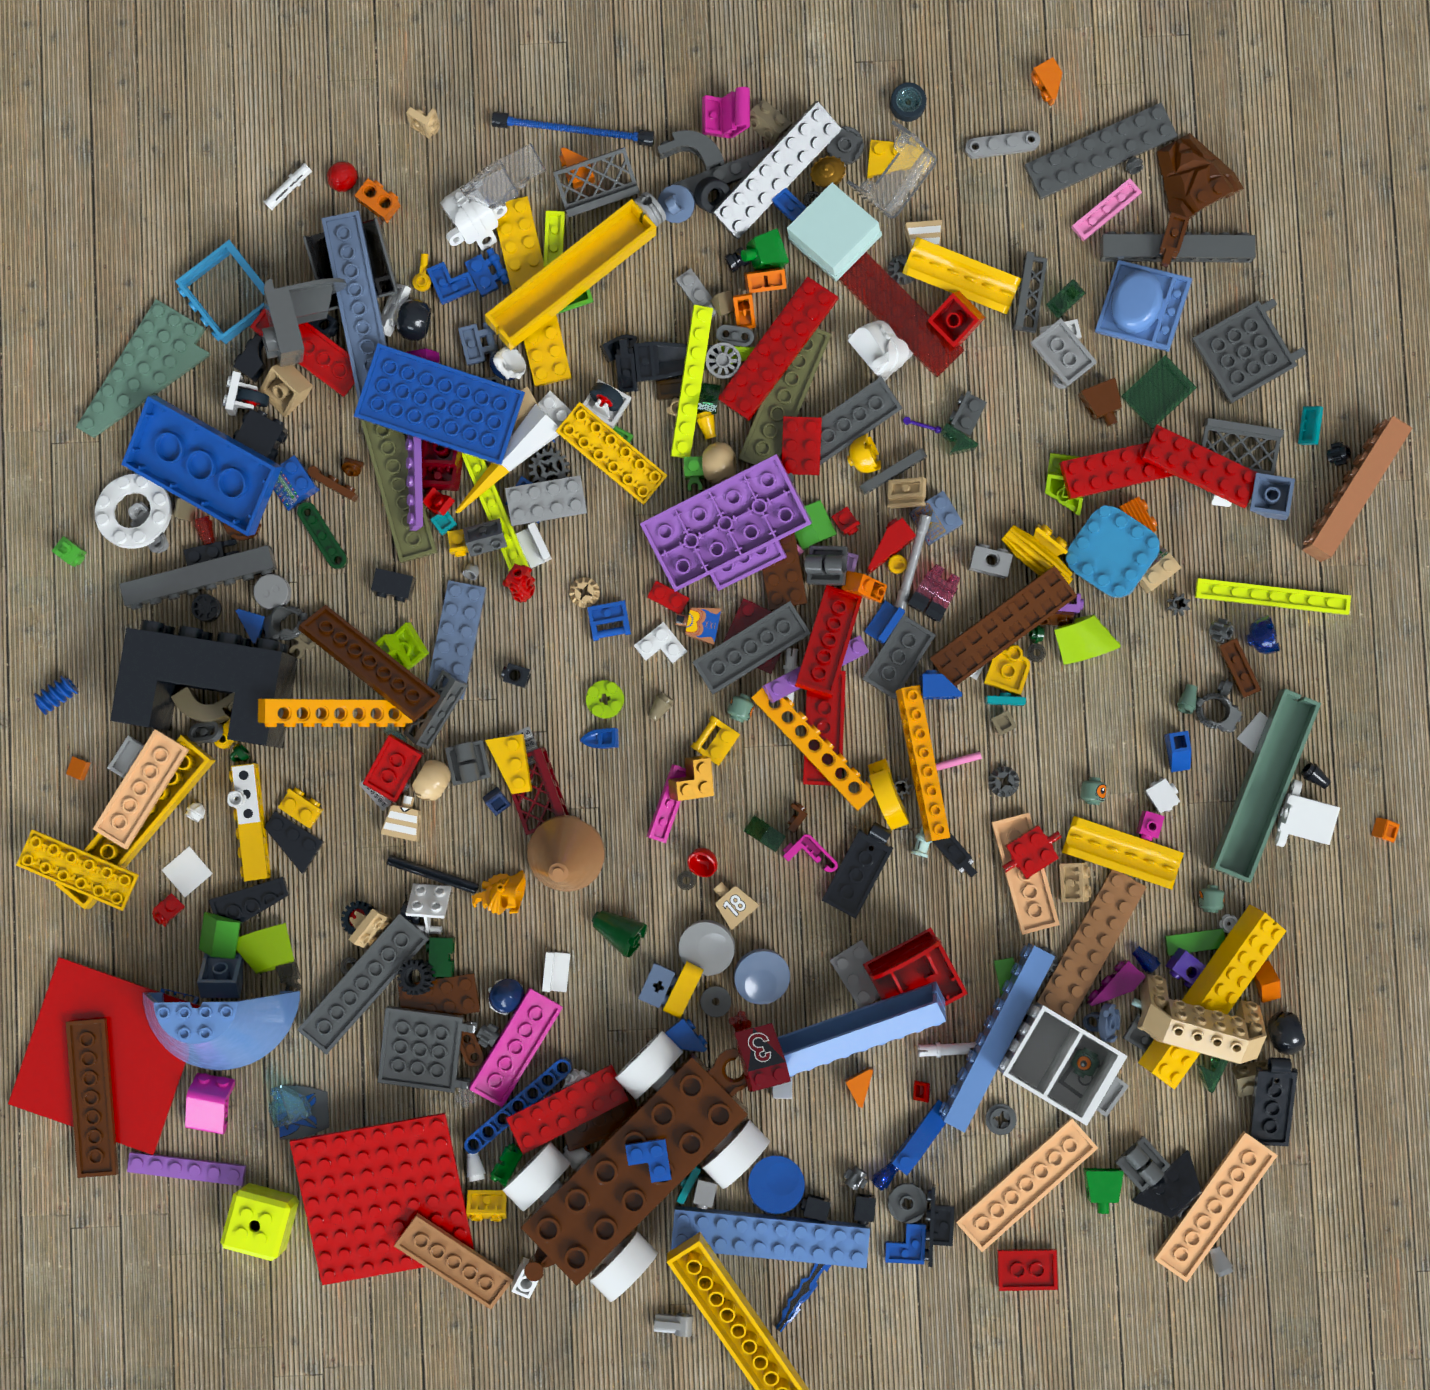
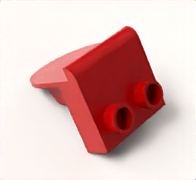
(915, 965)

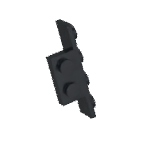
(941, 1225)

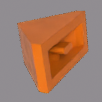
(744, 310)
(1267, 983)
(859, 1084)

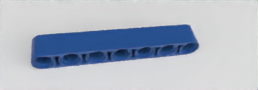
(509, 1109)

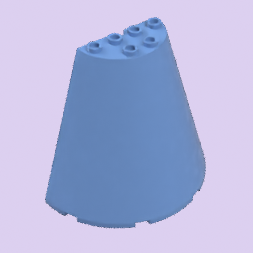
(221, 1032)

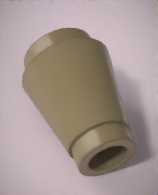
(660, 706)

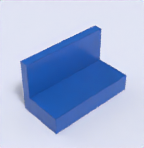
(884, 622)

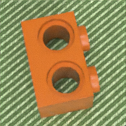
(375, 202)
(765, 280)

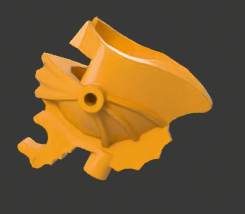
(502, 893)

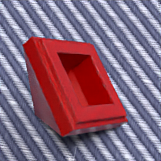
(921, 1091)

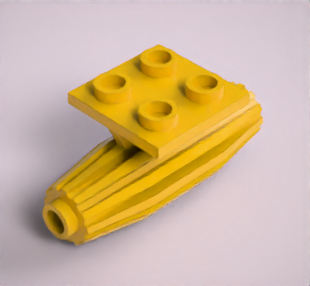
(1038, 551)

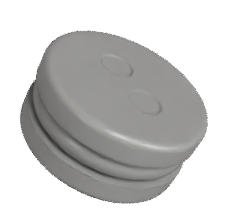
(651, 208)
(272, 591)

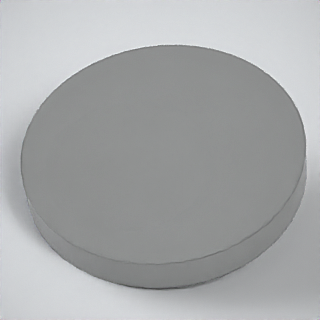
(707, 946)

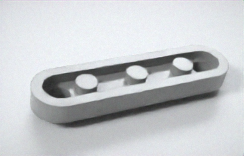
(1002, 144)

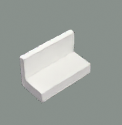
(533, 546)
(556, 971)

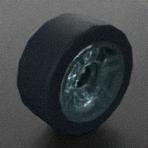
(901, 95)

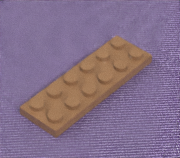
(454, 1261)

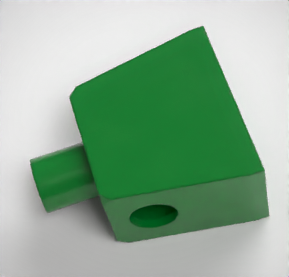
(766, 251)
(1103, 1186)

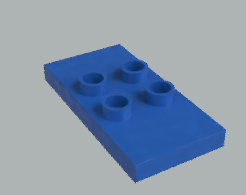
(201, 465)

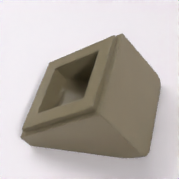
(723, 303)
(184, 510)

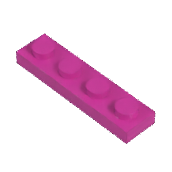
(666, 809)

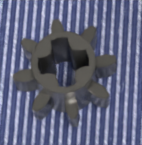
(1183, 602)
(1221, 630)
(906, 786)
(488, 1035)
(855, 1178)

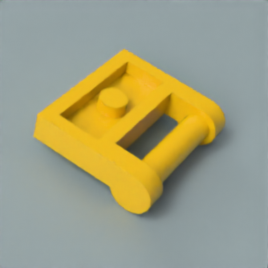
(721, 743)

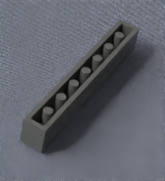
(1194, 248)
(197, 577)

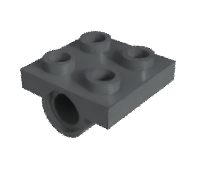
(826, 565)
(468, 762)
(1142, 1164)

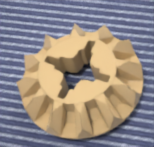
(587, 601)

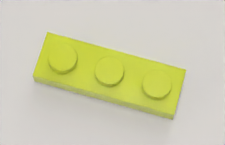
(554, 235)

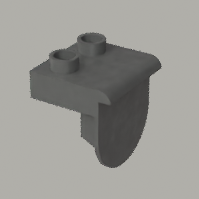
(292, 306)

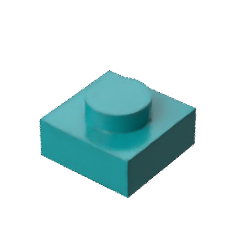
(444, 523)

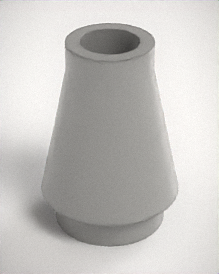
(1221, 1264)

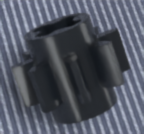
(1339, 454)

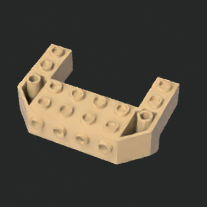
(1200, 1029)

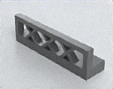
(1023, 295)
(438, 713)

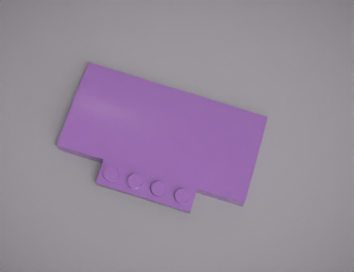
(728, 527)

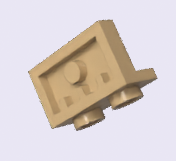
(423, 124)
(1075, 882)

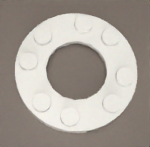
(145, 533)

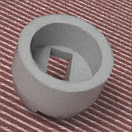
(471, 572)

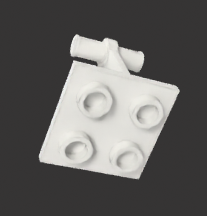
(428, 902)

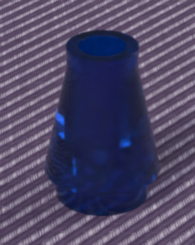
(1146, 960)
(884, 1176)

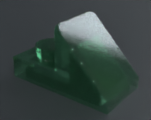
(1066, 298)
(709, 398)
(963, 442)
(764, 833)
(1211, 1077)

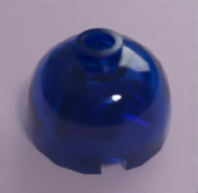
(1263, 636)

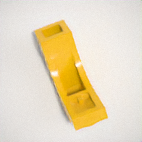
(886, 794)

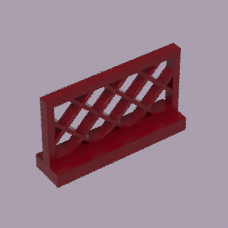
(552, 790)

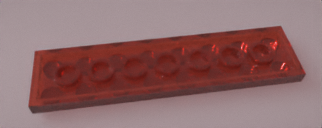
(902, 313)

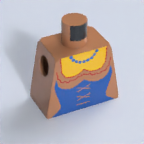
(701, 624)

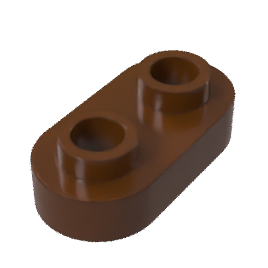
(468, 1048)

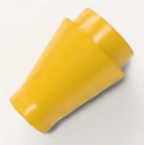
(706, 423)

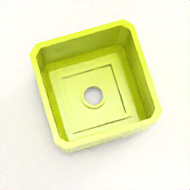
(273, 1211)

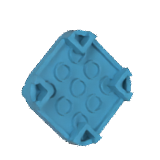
(1113, 551)

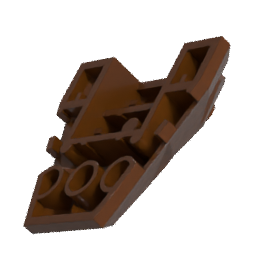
(1194, 176)

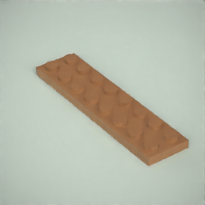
(1091, 944)

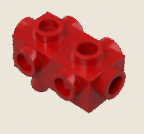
(520, 583)

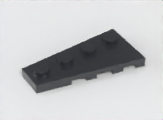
(249, 901)

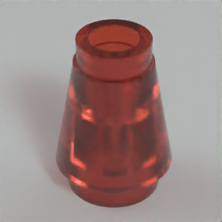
(205, 529)

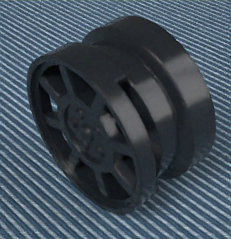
(206, 608)

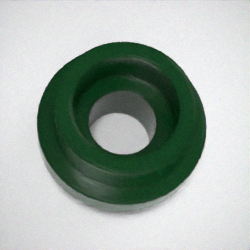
(1037, 634)

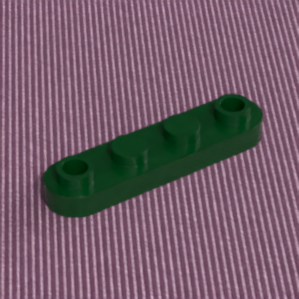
(322, 535)

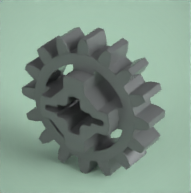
(555, 457)

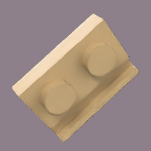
(906, 492)

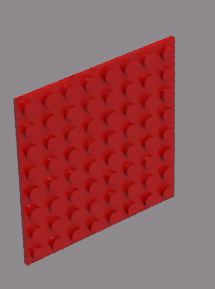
(141, 1067)
(369, 1186)

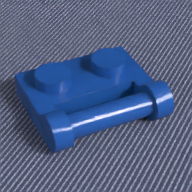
(607, 614)

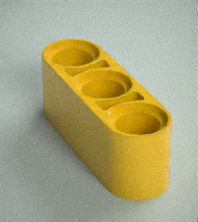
(683, 989)

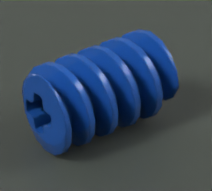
(55, 694)

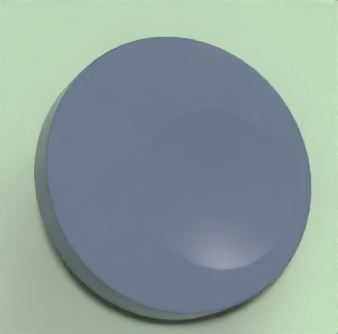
(761, 976)

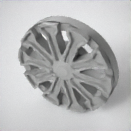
(723, 360)

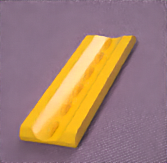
(960, 273)
(611, 453)
(1122, 852)
(77, 869)

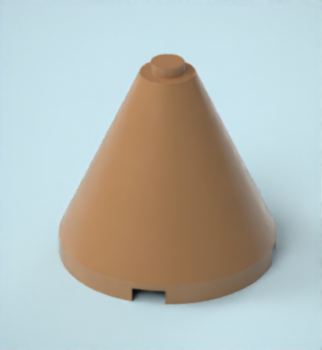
(566, 853)

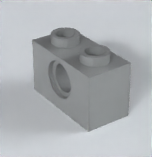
(979, 564)
(704, 1191)

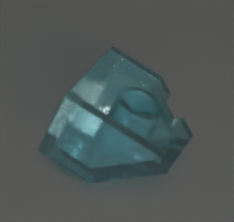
(288, 1106)

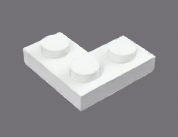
(661, 639)

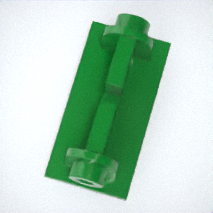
(510, 1160)

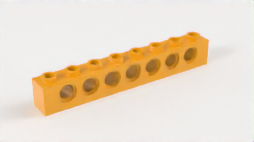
(269, 709)
(922, 763)
(857, 799)

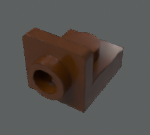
(795, 821)

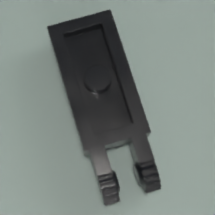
(208, 552)

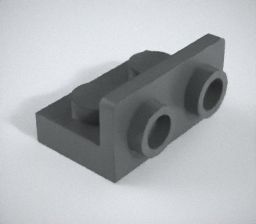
(967, 413)
(484, 537)

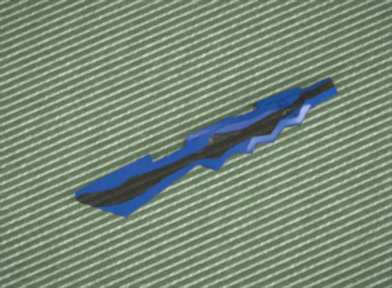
(800, 1295)

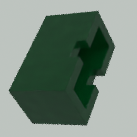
(440, 955)

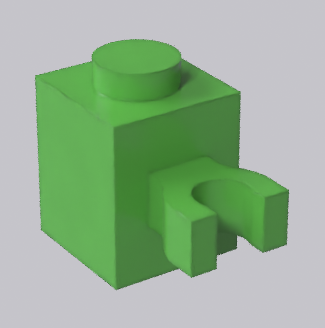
(693, 471)
(69, 552)

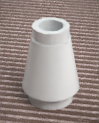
(475, 1169)

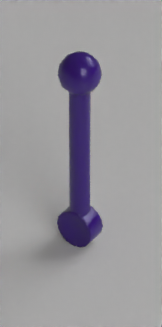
(907, 421)

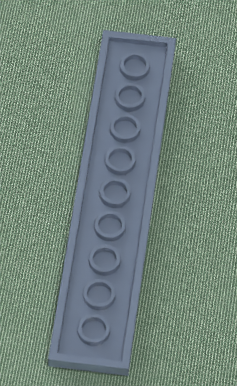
(359, 298)

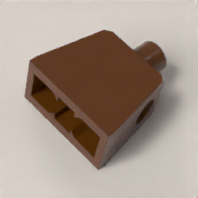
(1102, 401)

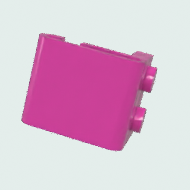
(726, 115)
(812, 848)
(208, 1103)

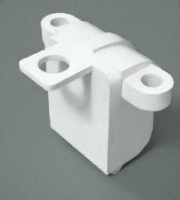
(471, 220)
(880, 348)
(1305, 818)

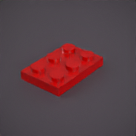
(801, 445)
(393, 768)
(1027, 1269)

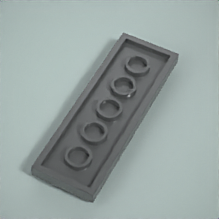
(857, 417)
(751, 647)

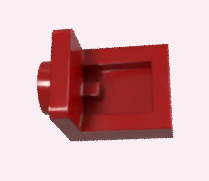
(167, 910)

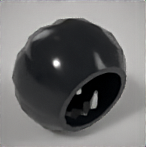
(413, 319)
(1286, 1033)

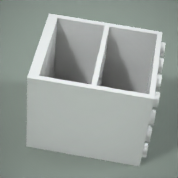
(1044, 1053)

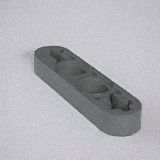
(893, 471)

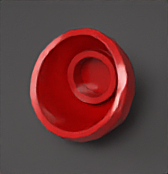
(342, 176)
(702, 862)

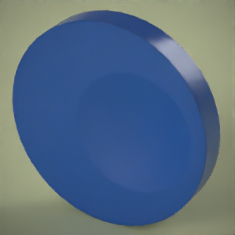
(776, 1184)

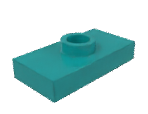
(1310, 425)
(1005, 699)
(687, 1184)

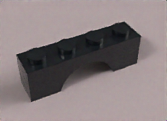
(250, 361)

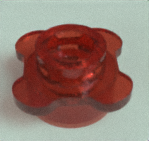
(745, 1022)

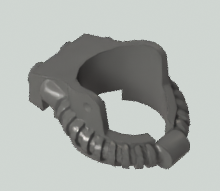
(272, 623)
(1231, 716)

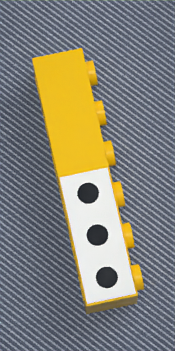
(251, 823)

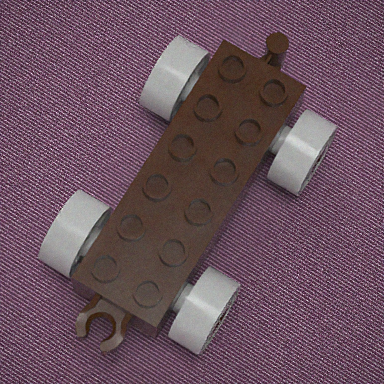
(607, 1198)

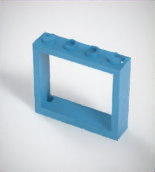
(202, 268)

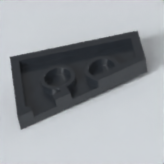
(294, 840)

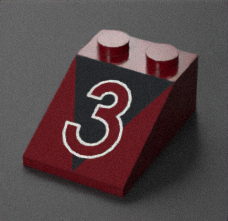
(761, 1057)

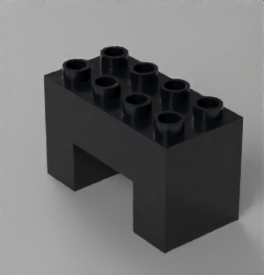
(159, 662)

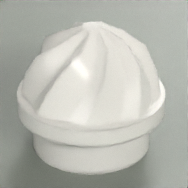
(195, 812)

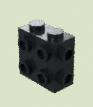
(261, 433)

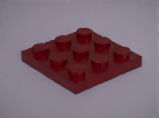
(746, 616)

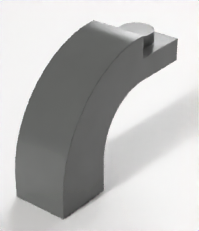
(695, 143)

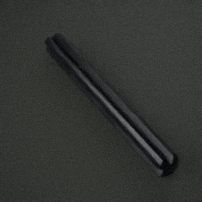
(432, 874)

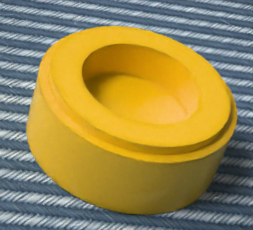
(897, 564)

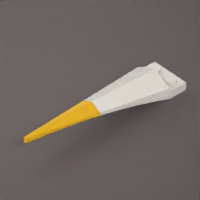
(530, 436)

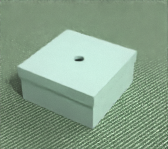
(834, 232)

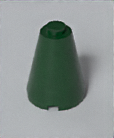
(620, 931)

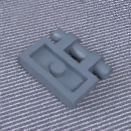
(472, 343)

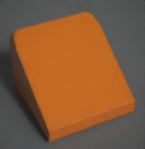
(78, 768)
(1385, 829)

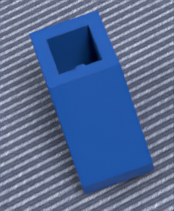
(1178, 751)
(685, 1037)

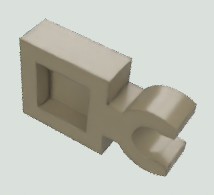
(304, 642)

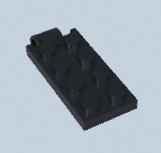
(859, 870)
(1273, 1102)

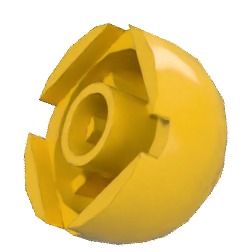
(864, 455)

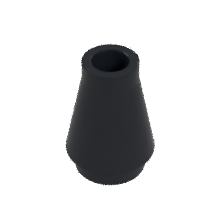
(1312, 773)

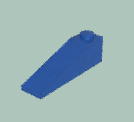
(919, 1140)

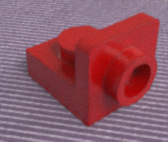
(437, 502)
(846, 522)

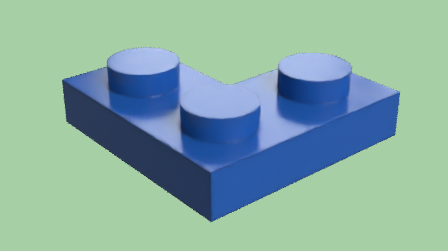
(448, 288)
(651, 1152)
(910, 1251)

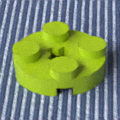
(595, 694)

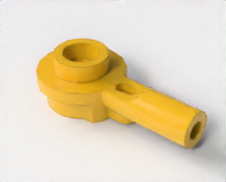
(422, 281)

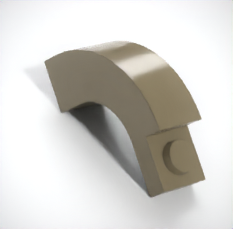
(190, 705)

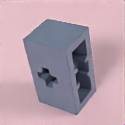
(657, 974)

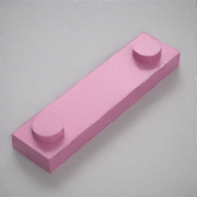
(1106, 209)

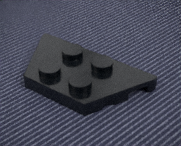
(1173, 1190)

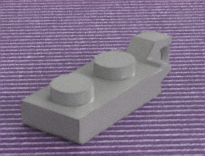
(695, 290)

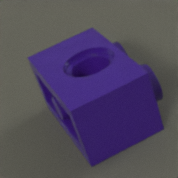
(1180, 963)

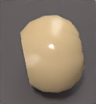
(719, 462)
(431, 780)

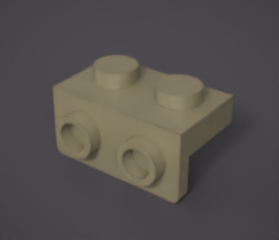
(768, 121)
(1245, 1077)

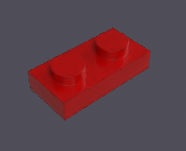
(668, 597)

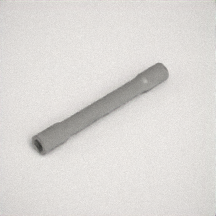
(904, 591)

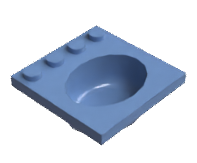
(1143, 305)

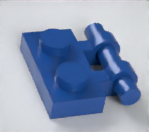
(481, 274)

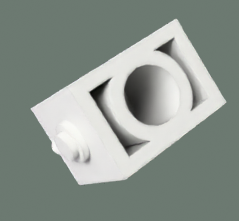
(1162, 795)
(520, 1284)

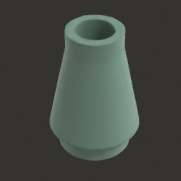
(1187, 701)

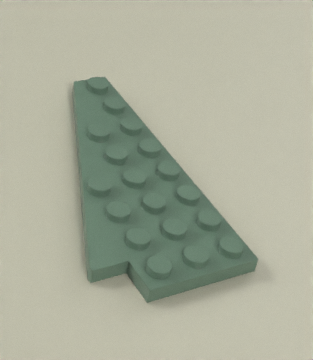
(151, 361)

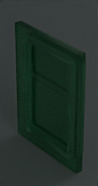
(1158, 392)

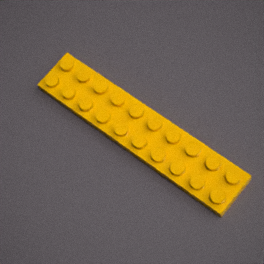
(523, 261)

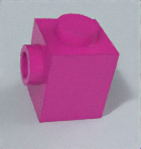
(1150, 825)

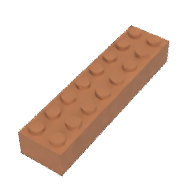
(1356, 489)

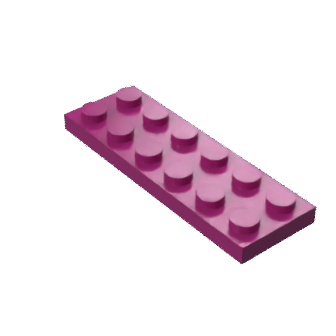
(515, 1047)

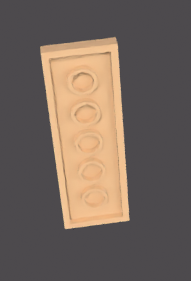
(141, 789)
(1029, 896)

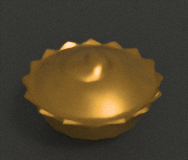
(827, 171)

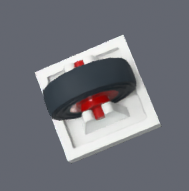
(242, 395)
(607, 402)

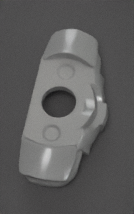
(139, 513)

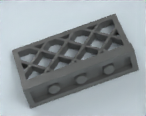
(600, 198)
(1248, 431)

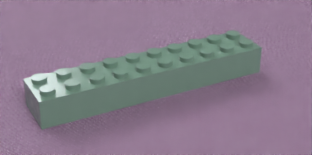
(1265, 785)

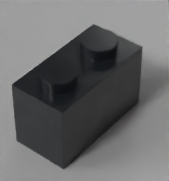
(393, 584)

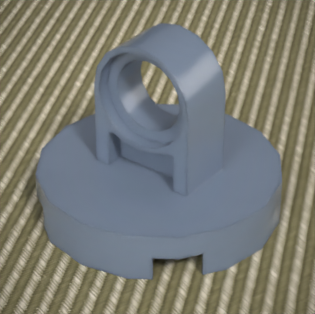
(677, 203)
(1107, 1022)

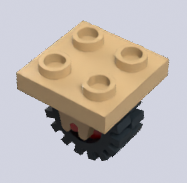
(364, 923)

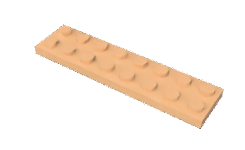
(1026, 1184)
(1215, 1206)

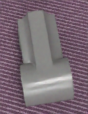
(679, 1324)

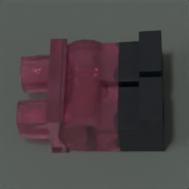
(938, 589)

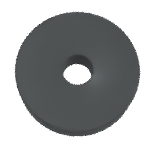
(715, 992)

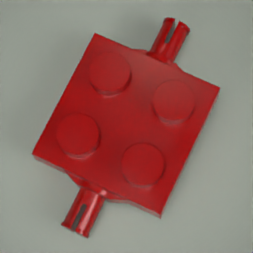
(1031, 851)

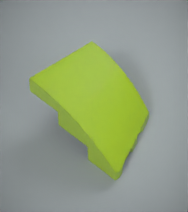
(1055, 483)
(1084, 639)
(404, 646)
(266, 948)

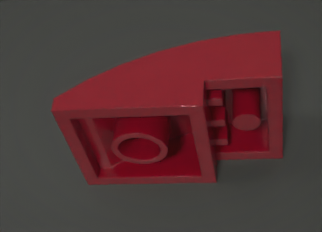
(440, 467)

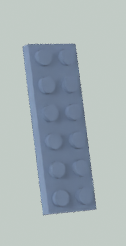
(457, 632)

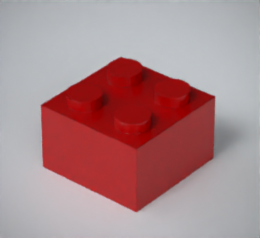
(956, 319)

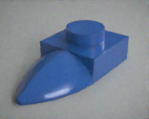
(601, 738)

